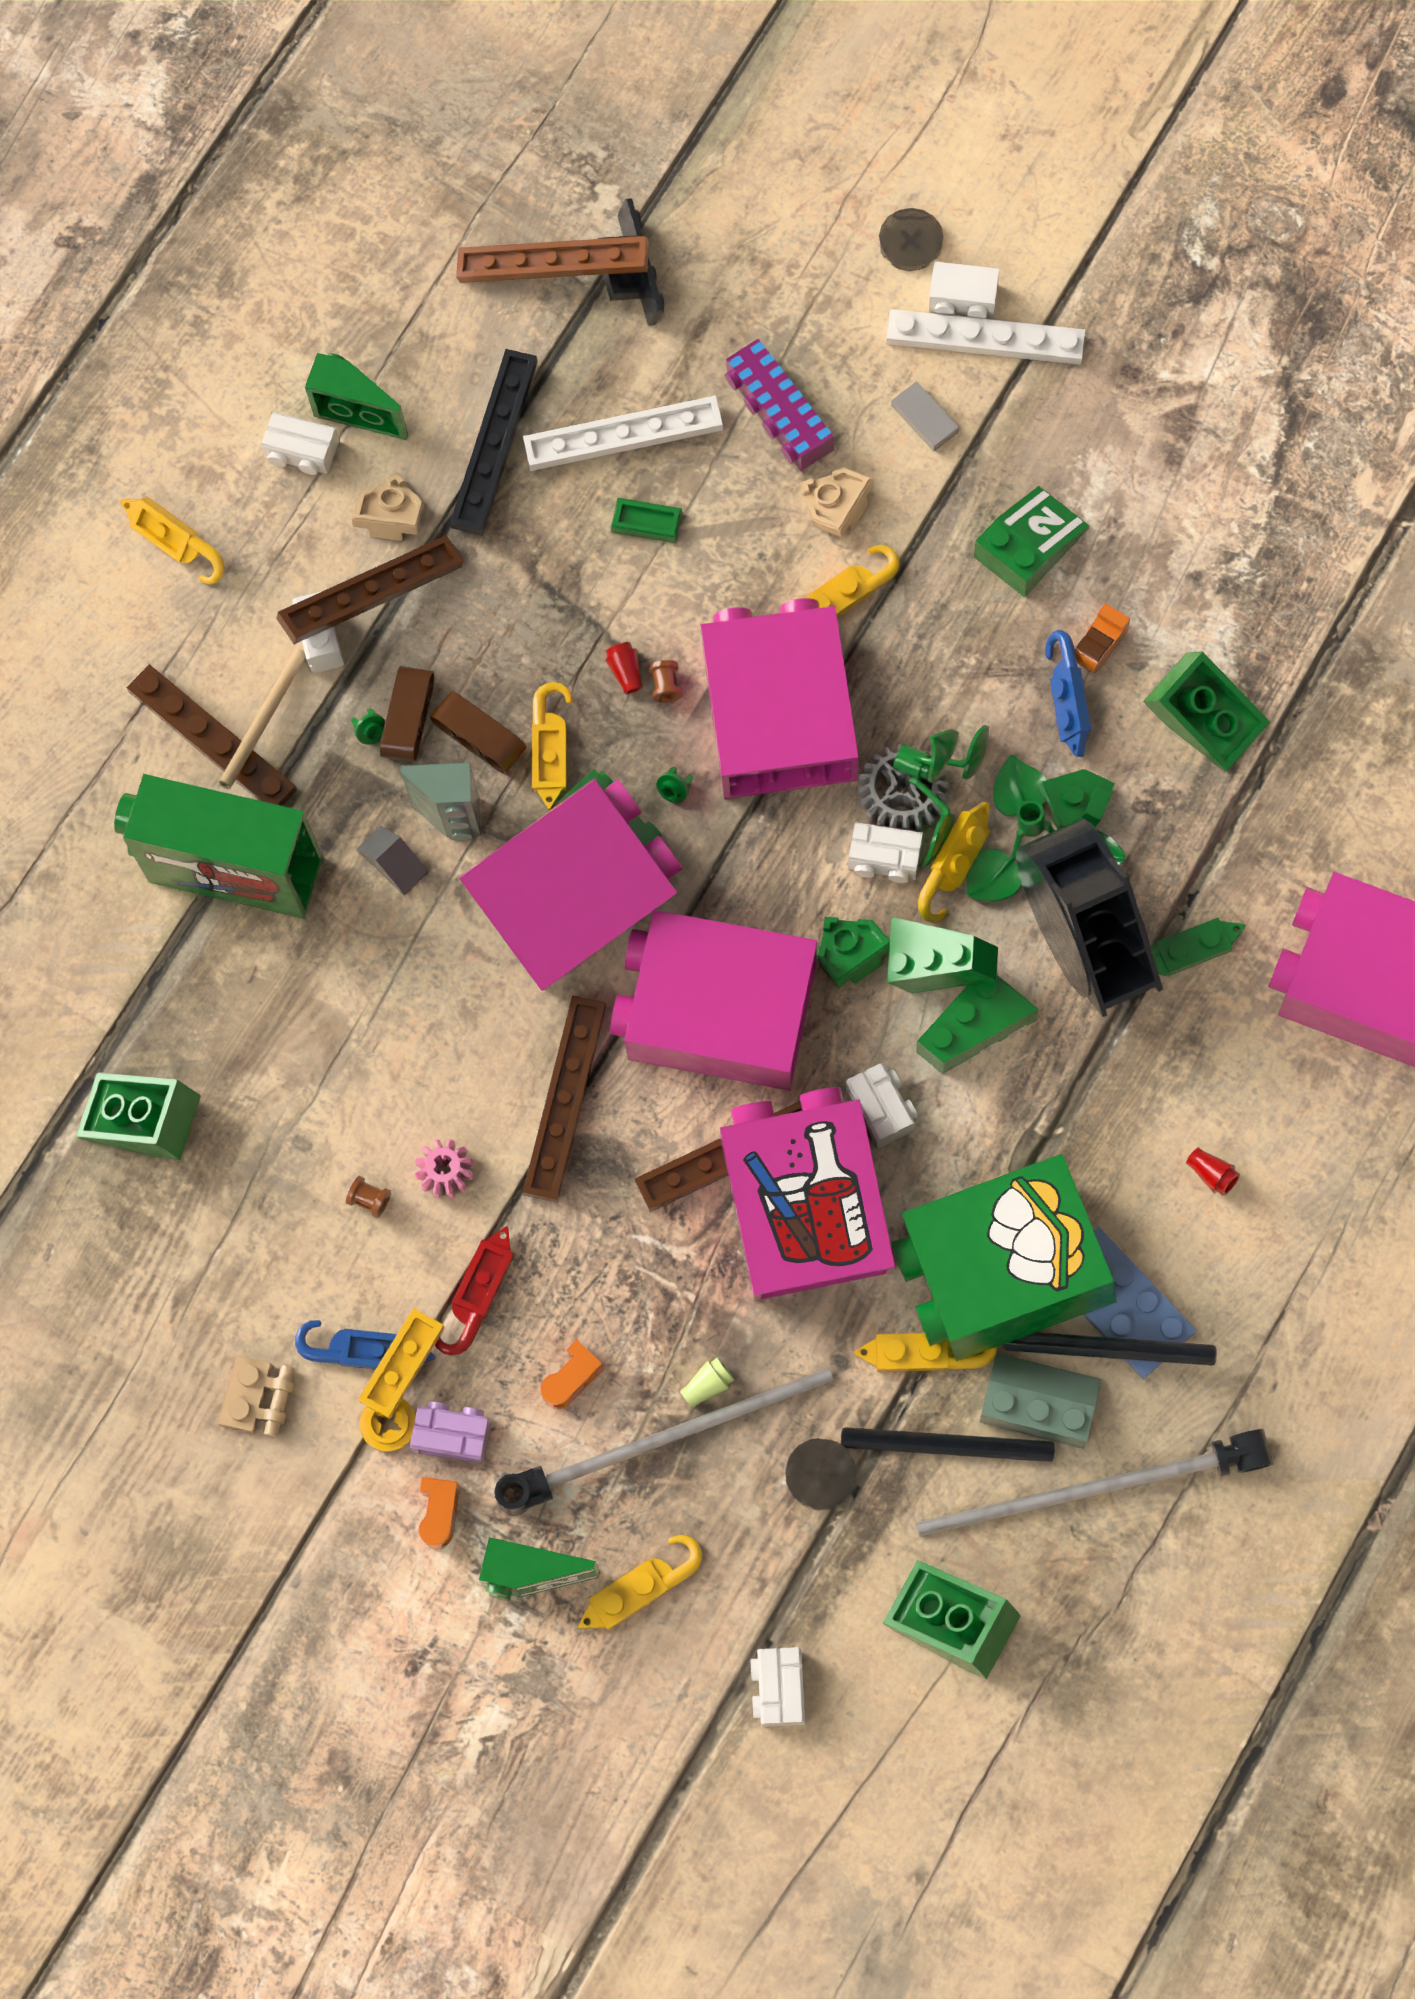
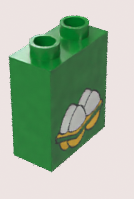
(1004, 1259)

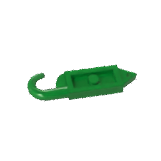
(1195, 946)

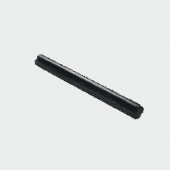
(1115, 1348)
(947, 1444)

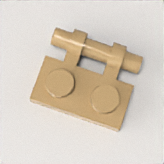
(246, 1395)

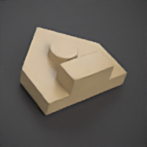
(837, 499)
(389, 510)

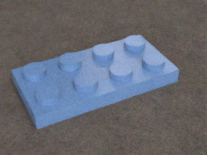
(1140, 1307)

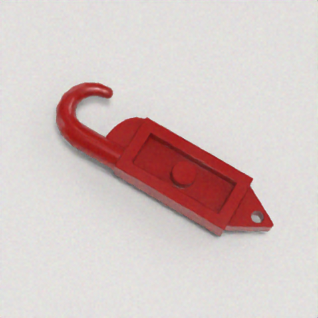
(479, 1289)

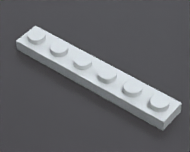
(985, 336)
(623, 433)

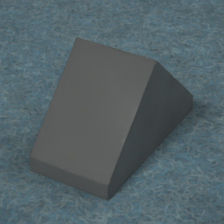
(393, 859)

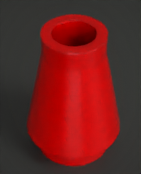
(624, 665)
(1213, 1171)

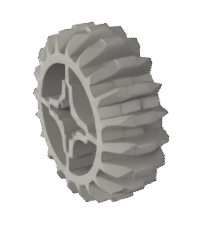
(884, 807)

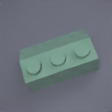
(445, 797)
(1040, 1400)

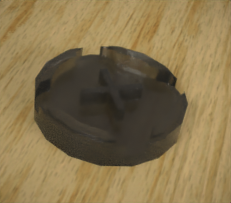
(910, 239)
(820, 1474)

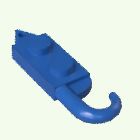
(1069, 694)
(348, 1347)

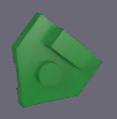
(1077, 797)
(851, 949)

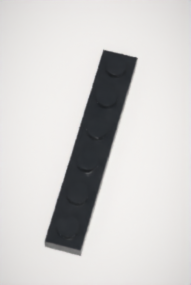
(493, 442)

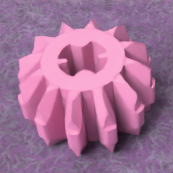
(457, 1162)

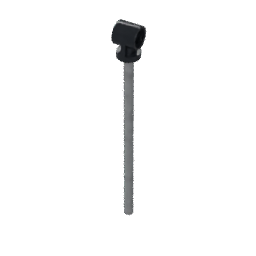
(1247, 1451)
(537, 1485)

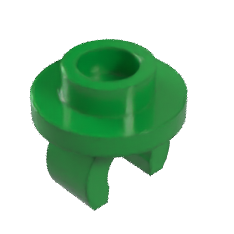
(369, 727)
(673, 787)

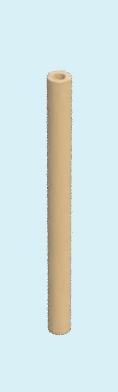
(262, 719)

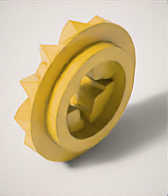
(391, 1440)

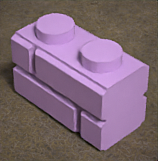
(450, 1433)

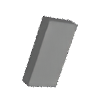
(925, 416)

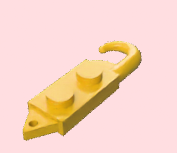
(171, 535)
(855, 583)
(549, 746)
(955, 858)
(913, 1353)
(639, 1588)

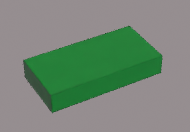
(646, 520)

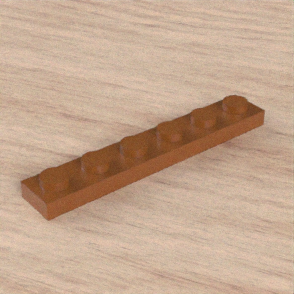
(553, 259)

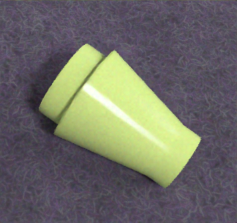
(708, 1382)

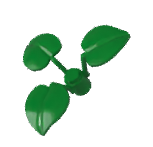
(931, 767)
(1015, 792)

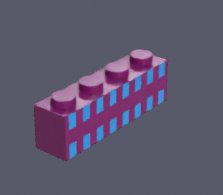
(779, 405)

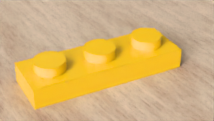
(401, 1363)

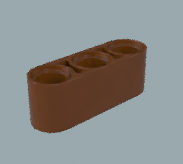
(407, 714)
(478, 732)

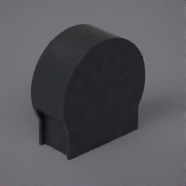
(1088, 914)

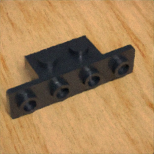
(638, 284)

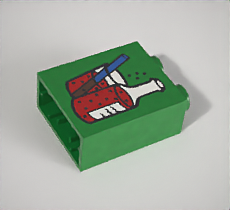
(220, 845)

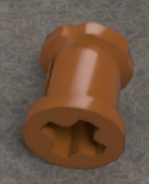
(665, 681)
(368, 1197)

